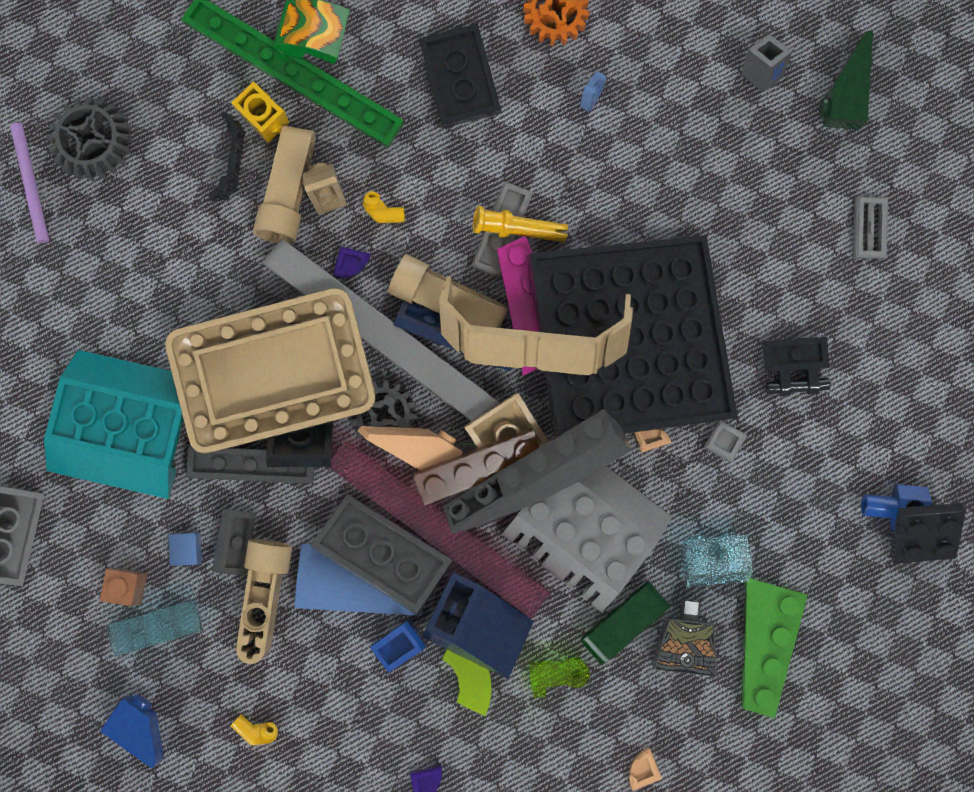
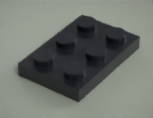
(460, 76)

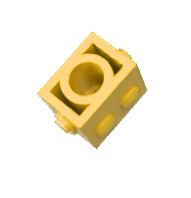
(260, 112)

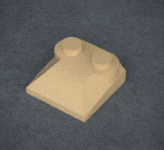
(504, 421)

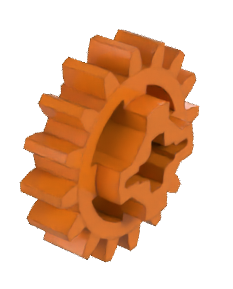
(547, 17)

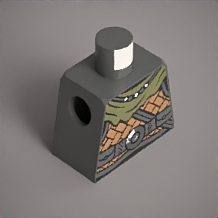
(686, 643)

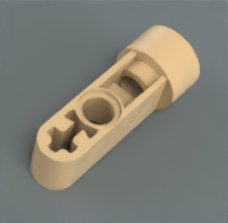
(279, 213)
(419, 284)
(266, 564)

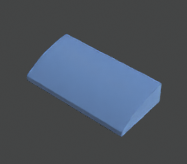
(330, 587)

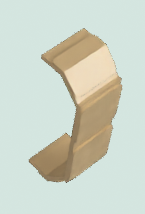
(530, 348)

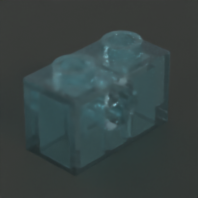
(703, 569)

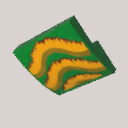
(312, 29)

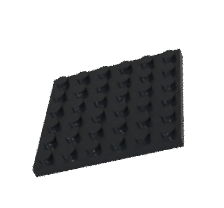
(676, 343)

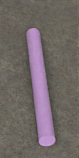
(29, 183)

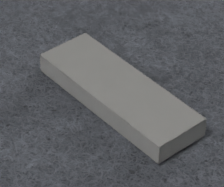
(516, 201)

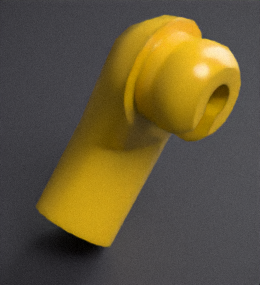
(255, 734)

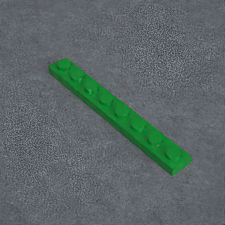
(293, 72)

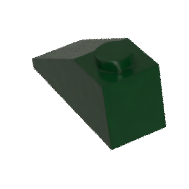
(848, 98)

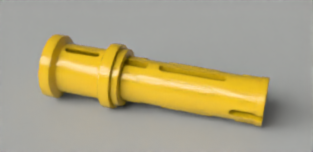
(505, 223)

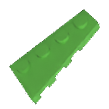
(769, 640)

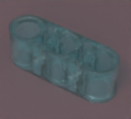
(154, 628)

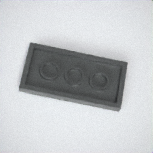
(382, 554)

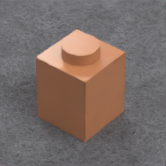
(123, 586)

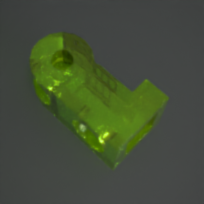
(557, 673)

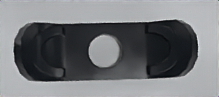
(229, 183)

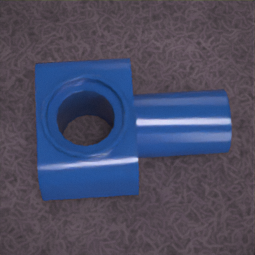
(887, 506)

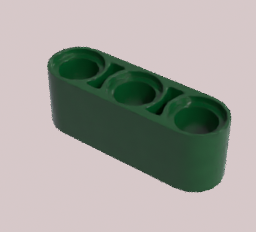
(625, 623)

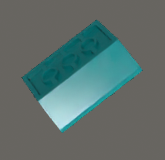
(115, 424)

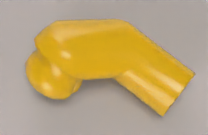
(380, 212)

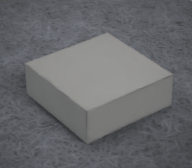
(725, 441)

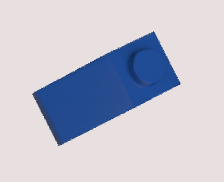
(136, 729)

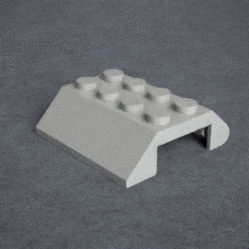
(593, 530)

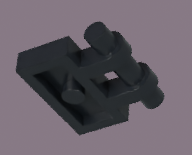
(796, 355)

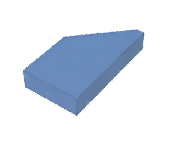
(592, 91)

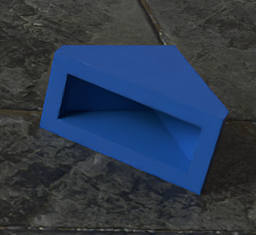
(399, 645)

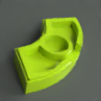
(473, 682)

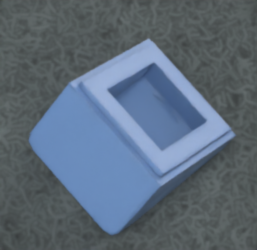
(185, 549)

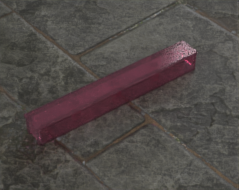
(433, 526)

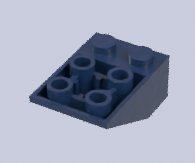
(478, 626)

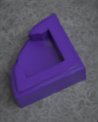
(350, 262)
(426, 779)

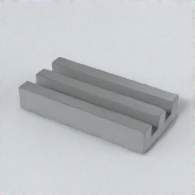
(858, 251)

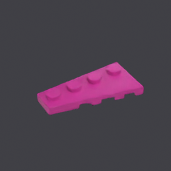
(518, 288)

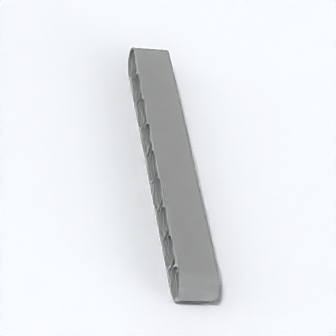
(384, 337)

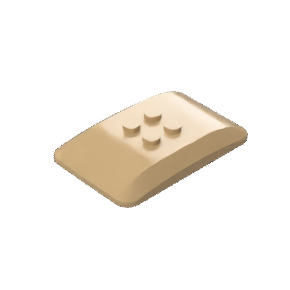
(270, 370)

